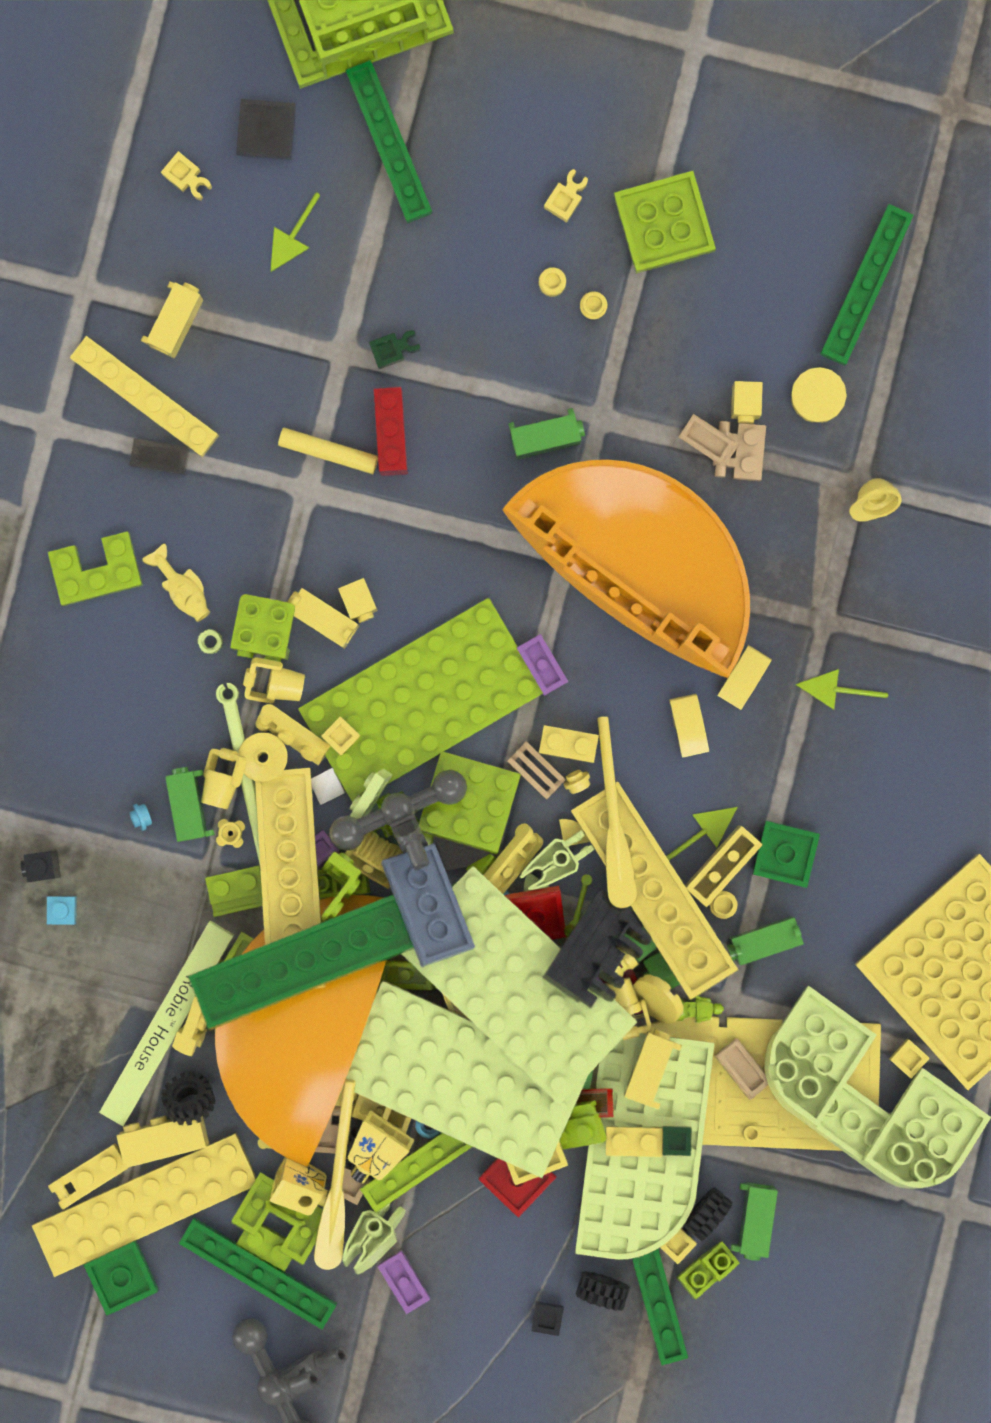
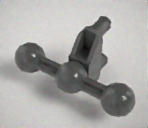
(399, 812)
(289, 1384)

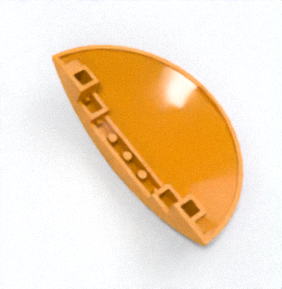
(642, 555)
(293, 1057)

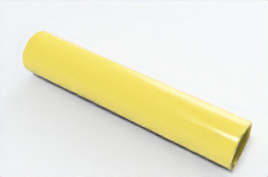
(328, 450)

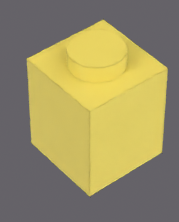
(746, 401)
(358, 600)

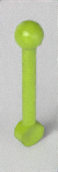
(586, 880)

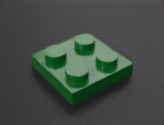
(786, 854)
(121, 1277)

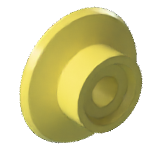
(263, 744)

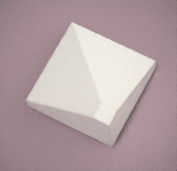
(327, 786)

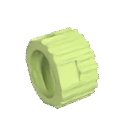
(201, 641)

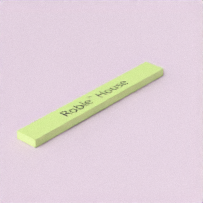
(164, 1026)

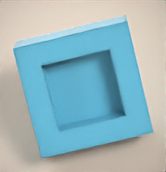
(61, 910)

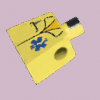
(377, 1148)
(299, 1187)

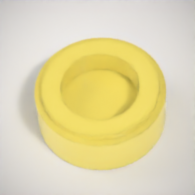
(552, 282)

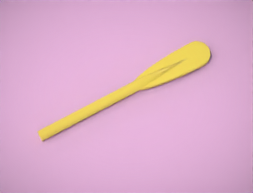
(618, 861)
(332, 1222)

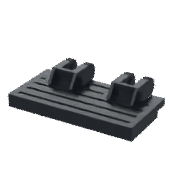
(592, 951)

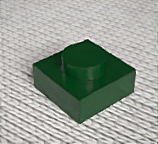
(677, 1140)

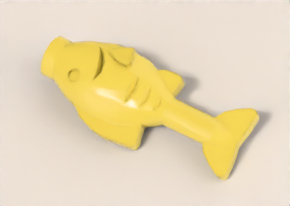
(184, 589)

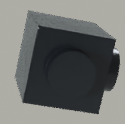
(41, 866)

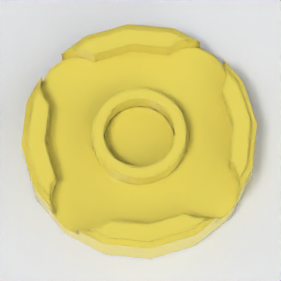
(818, 395)
(658, 999)

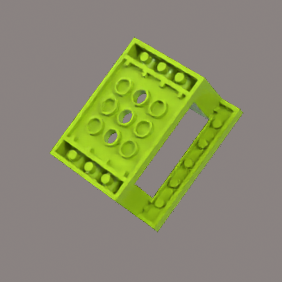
(354, 32)

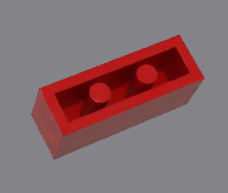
(390, 431)

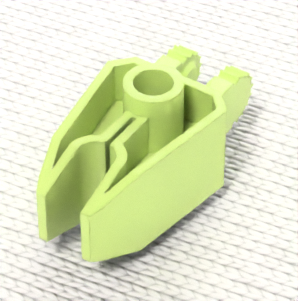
(559, 857)
(372, 1237)

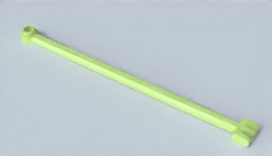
(237, 738)

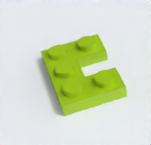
(79, 585)
(258, 1205)

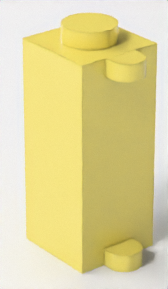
(174, 319)
(323, 618)
(650, 1068)

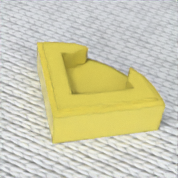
(570, 828)

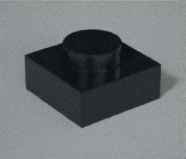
(547, 1318)

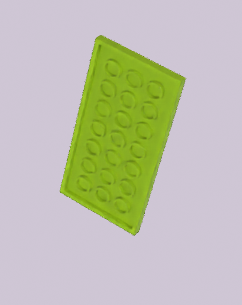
(425, 697)

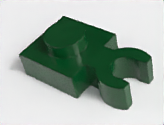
(389, 350)

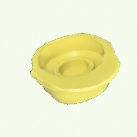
(875, 500)

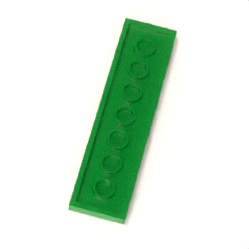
(300, 962)

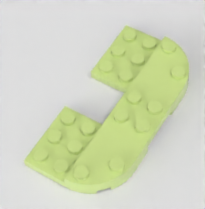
(809, 1074)

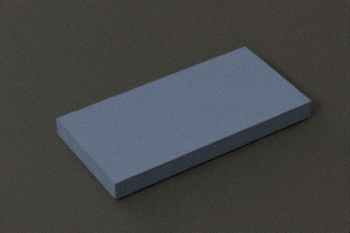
(428, 907)

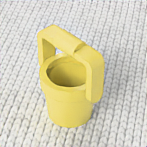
(282, 682)
(220, 787)
(628, 1000)

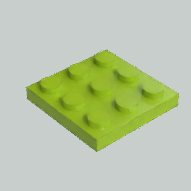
(664, 222)
(484, 810)

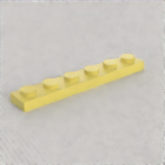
(144, 396)

